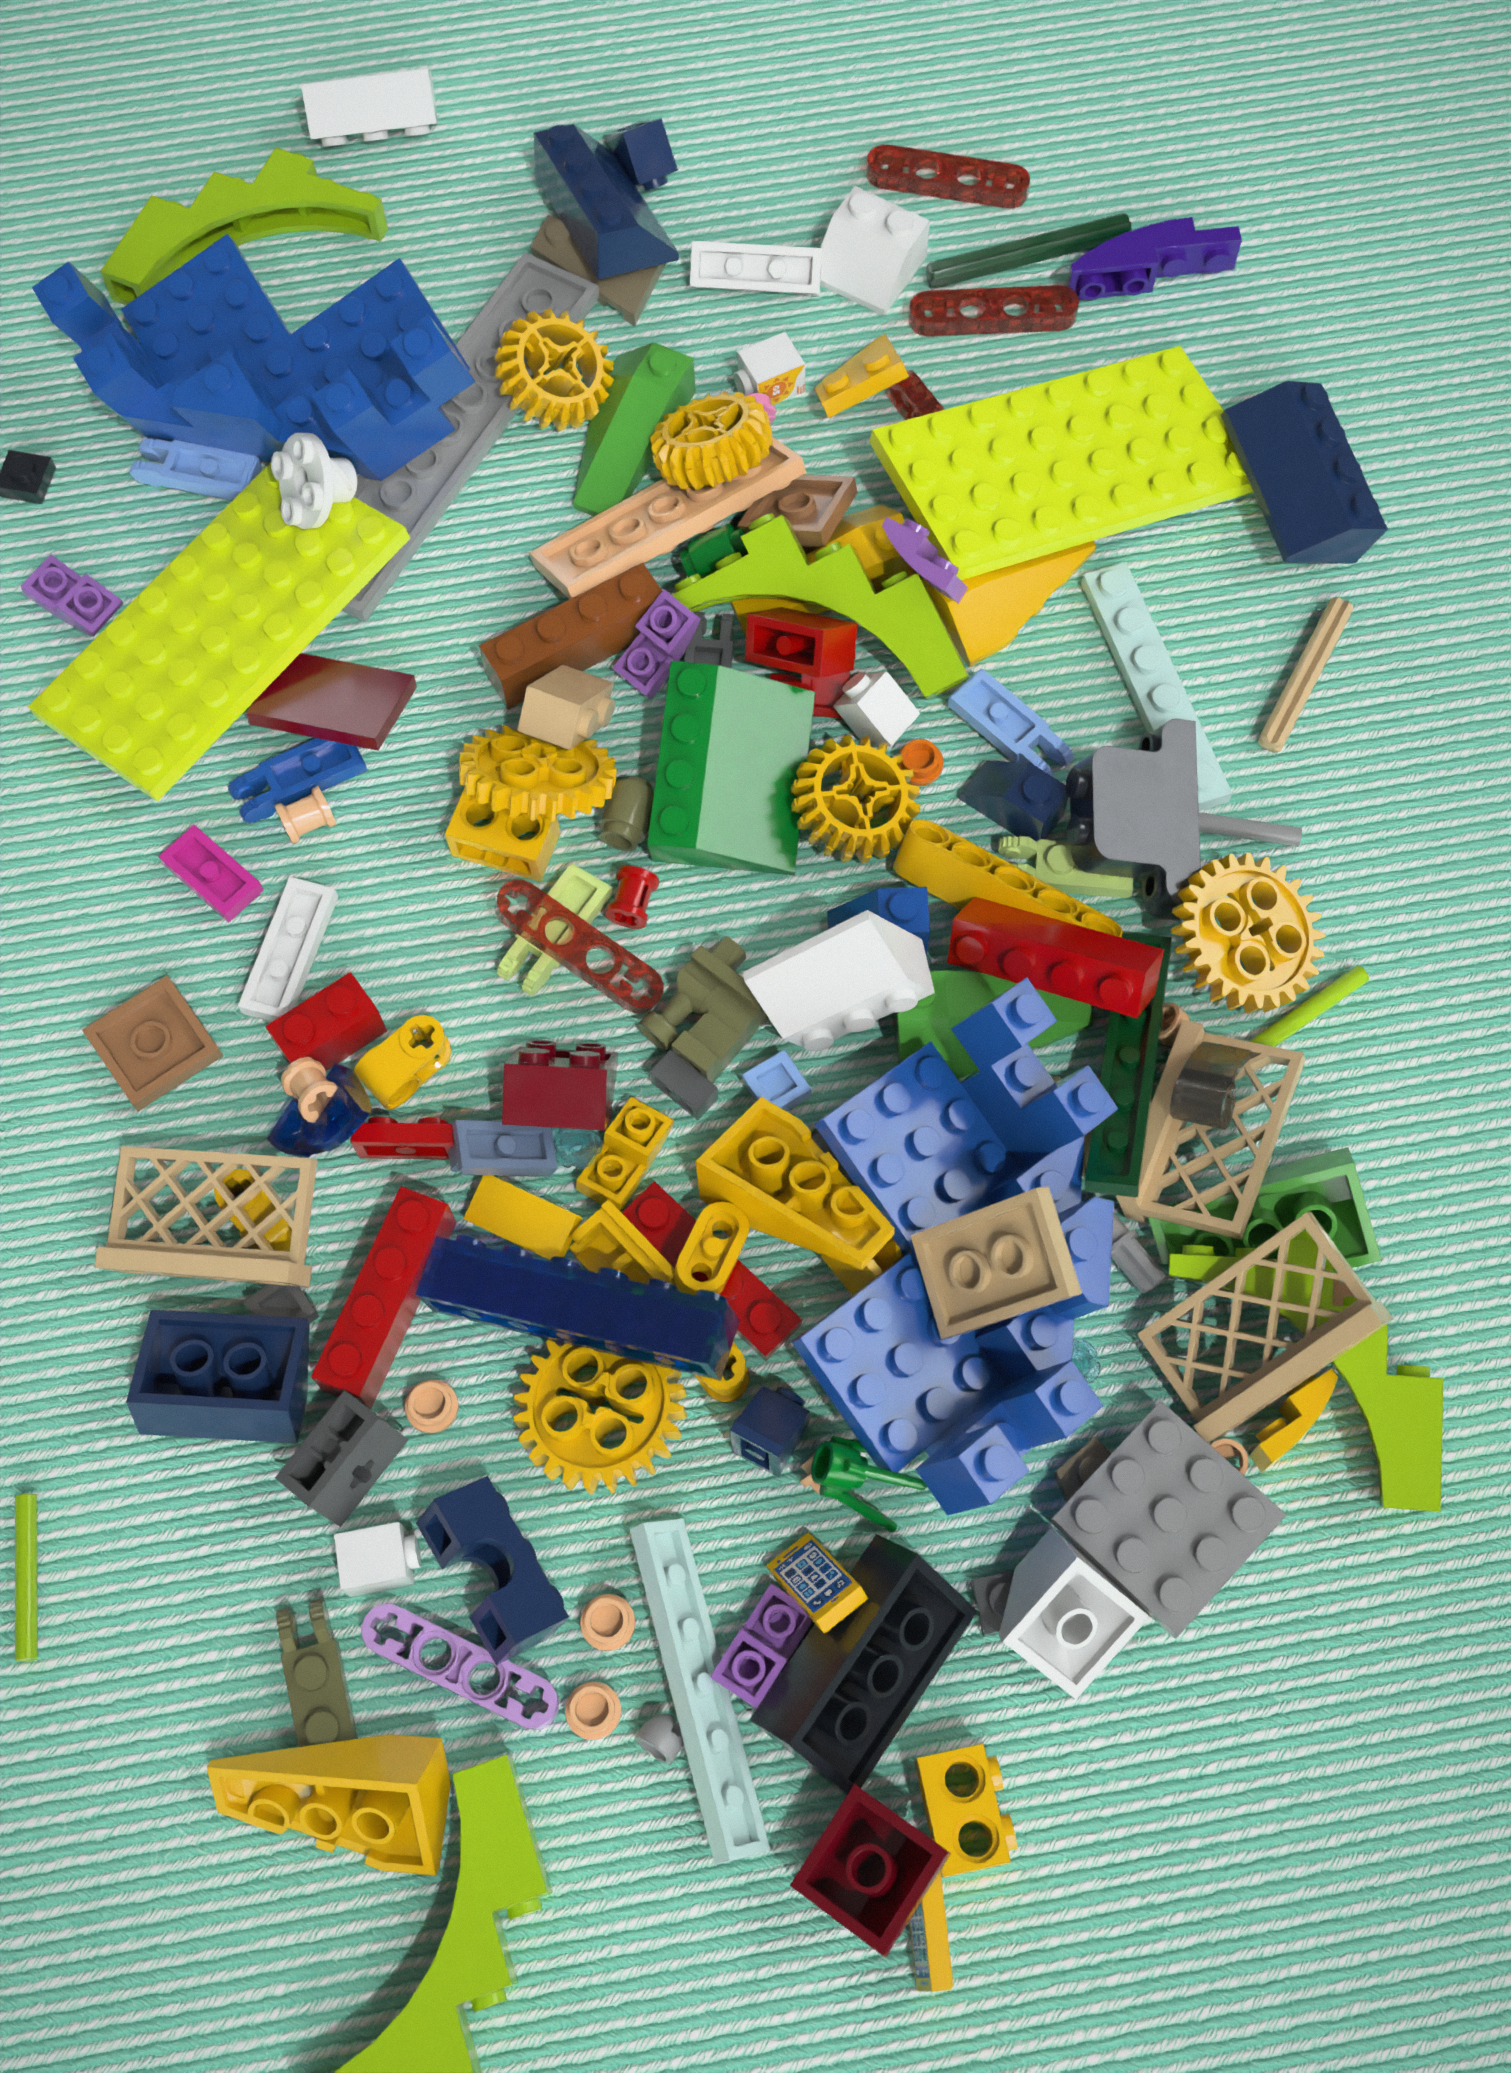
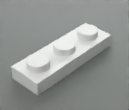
(756, 267)
(288, 949)

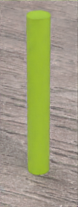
(1312, 1007)
(26, 1578)

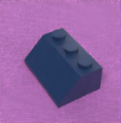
(221, 1376)

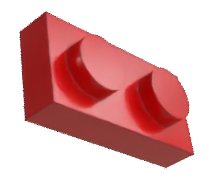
(393, 1140)

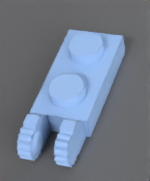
(195, 468)
(1007, 722)

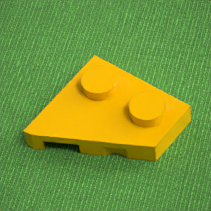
(861, 377)

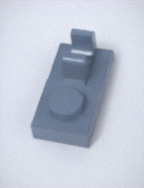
(502, 1149)

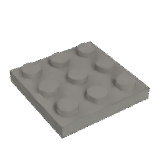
(1168, 1519)

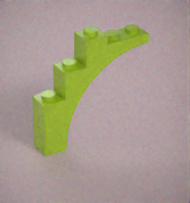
(280, 200)
(779, 569)
(1399, 1409)
(473, 1963)

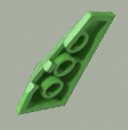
(618, 440)
(959, 996)
(1317, 1184)

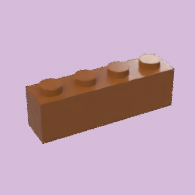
(570, 634)

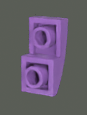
(915, 548)
(71, 597)
(663, 638)
(762, 1647)

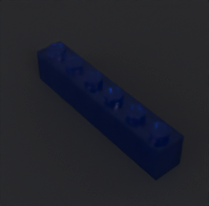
(580, 1306)

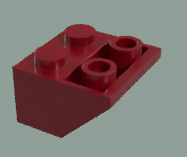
(559, 1086)

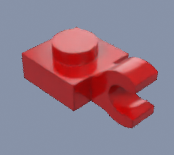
(827, 690)

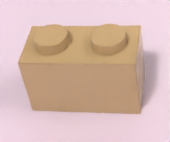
(566, 707)

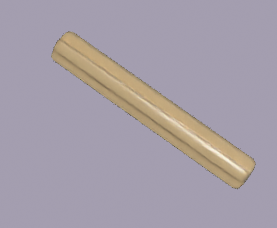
(1305, 675)

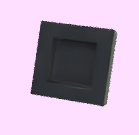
(26, 476)

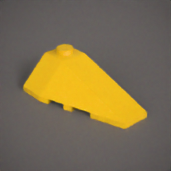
(872, 545)
(1004, 601)
(791, 1187)
(362, 1794)

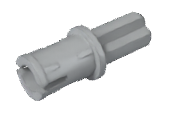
(1134, 1258)

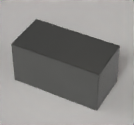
(684, 1084)

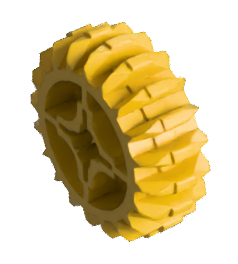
(547, 346)
(711, 440)
(885, 789)

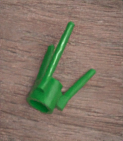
(841, 1467)

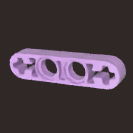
(457, 1672)

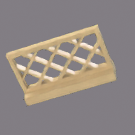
(1166, 1134)
(214, 1261)
(1290, 1367)

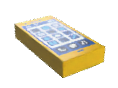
(817, 1582)
(931, 1942)

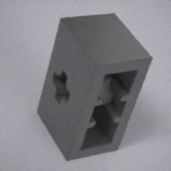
(341, 1459)

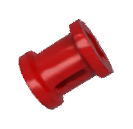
(632, 897)

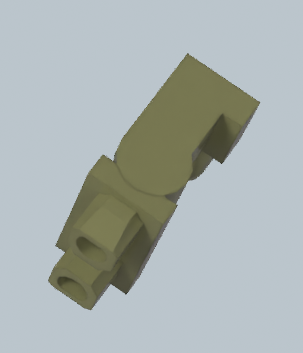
(721, 1000)

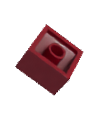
(870, 1870)

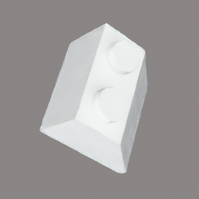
(872, 250)

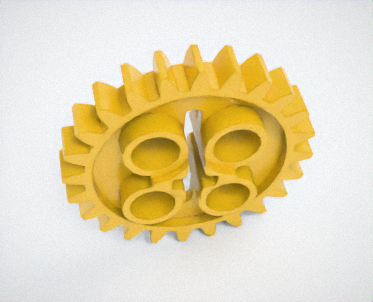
(536, 775)
(1247, 933)
(580, 1448)

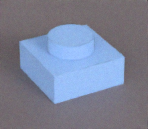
(777, 1082)

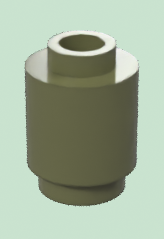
(627, 814)

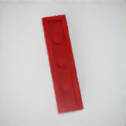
(762, 1315)

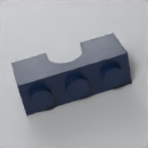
(478, 1528)

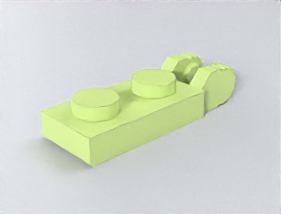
(1057, 868)
(580, 894)

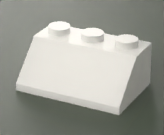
(370, 106)
(841, 981)

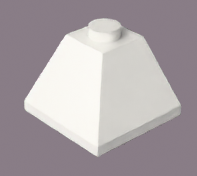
(1067, 1614)

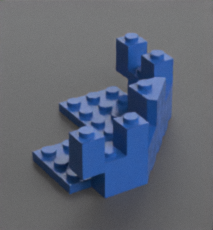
(233, 378)
(930, 1155)

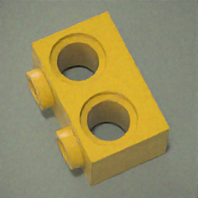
(498, 842)
(949, 1813)

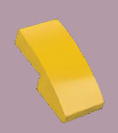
(626, 1154)
(522, 1217)
(1301, 1412)

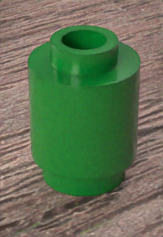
(711, 548)

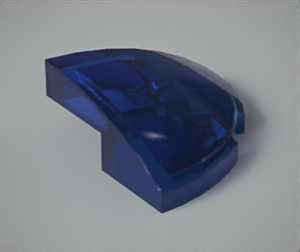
(335, 1125)

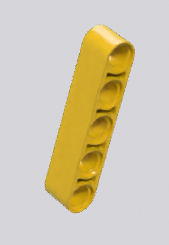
(961, 870)

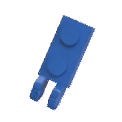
(294, 775)

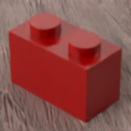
(801, 642)
(328, 1024)

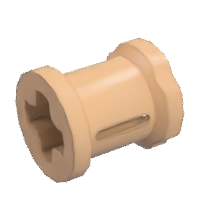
(305, 815)
(307, 1083)

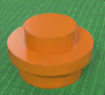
(924, 759)

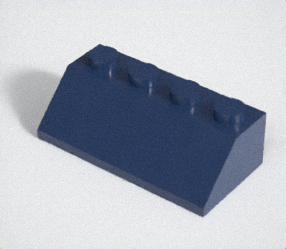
(598, 203)
(1304, 474)

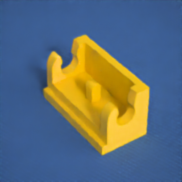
(615, 1243)

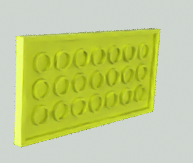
(1063, 461)
(213, 633)

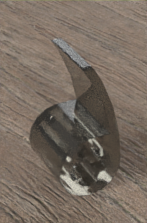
(1206, 1085)

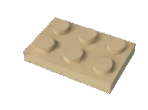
(996, 1263)

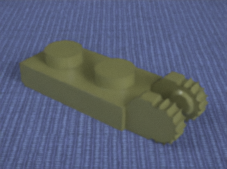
(316, 1680)

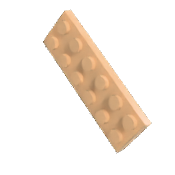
(655, 523)

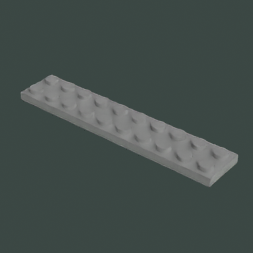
(431, 481)

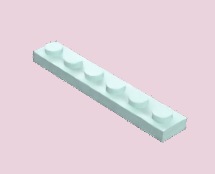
(1149, 668)
(701, 1703)

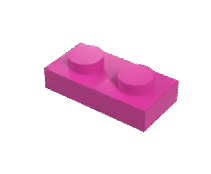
(211, 873)

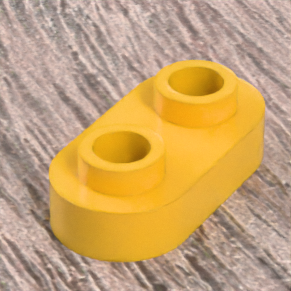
(710, 1254)

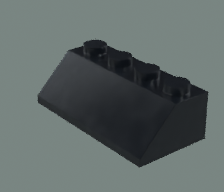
(865, 1675)

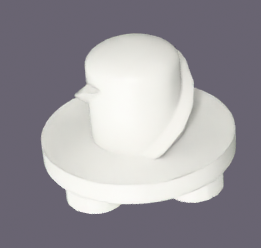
(311, 480)

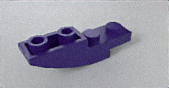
(1154, 251)

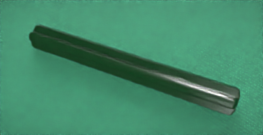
(1025, 251)

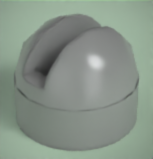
(661, 1738)

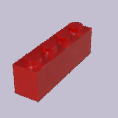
(1055, 956)
(382, 1298)

